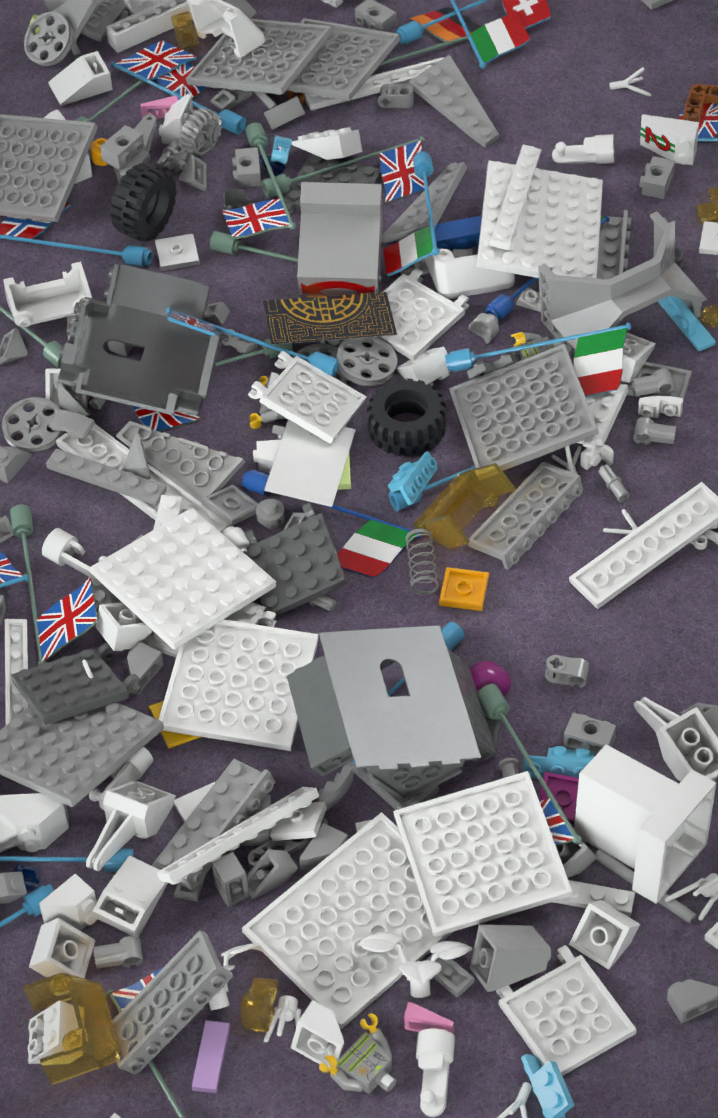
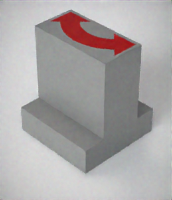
(339, 238)

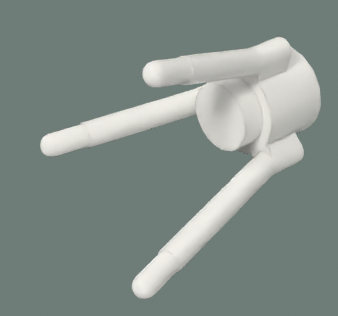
(707, 887)
(285, 1011)

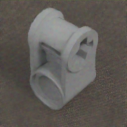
(397, 95)
(568, 671)

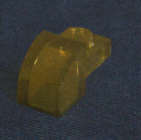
(184, 30)
(257, 1005)

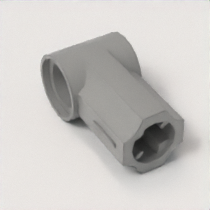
(660, 382)
(647, 431)
(124, 953)

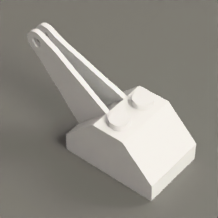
(684, 740)
(129, 812)
(31, 821)

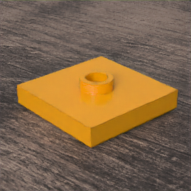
(464, 589)

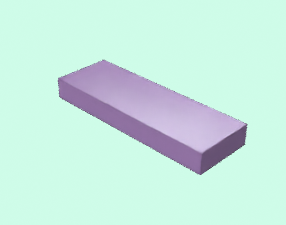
(210, 1056)

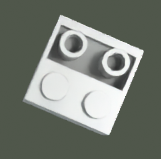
(48, 1030)

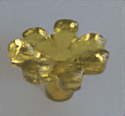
(709, 315)

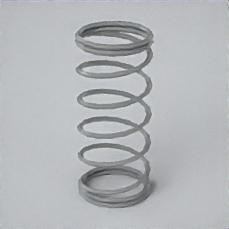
(412, 581)

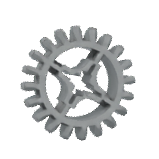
(200, 132)

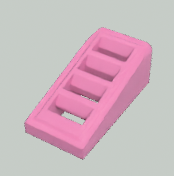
(159, 104)
(419, 1019)

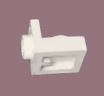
(601, 452)

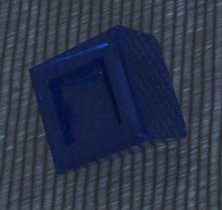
(277, 167)
(30, 875)

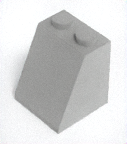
(508, 955)

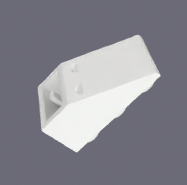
(81, 79)
(331, 143)
(130, 897)

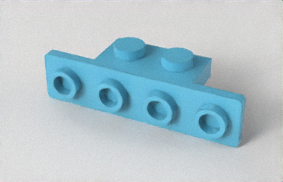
(687, 322)
(413, 477)
(560, 761)
(548, 1087)

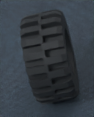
(143, 202)
(406, 397)

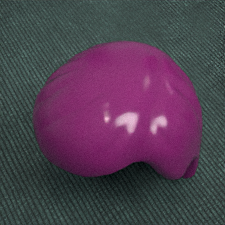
(488, 673)

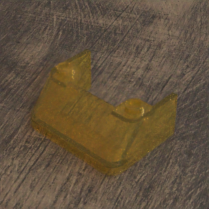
(461, 502)
(93, 1042)

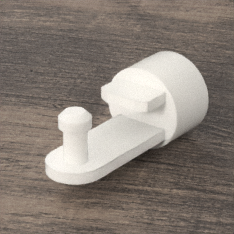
(595, 150)
(61, 547)
(127, 772)
(434, 1055)

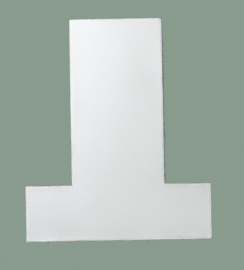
(643, 818)

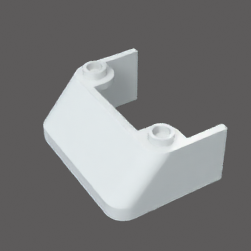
(461, 276)

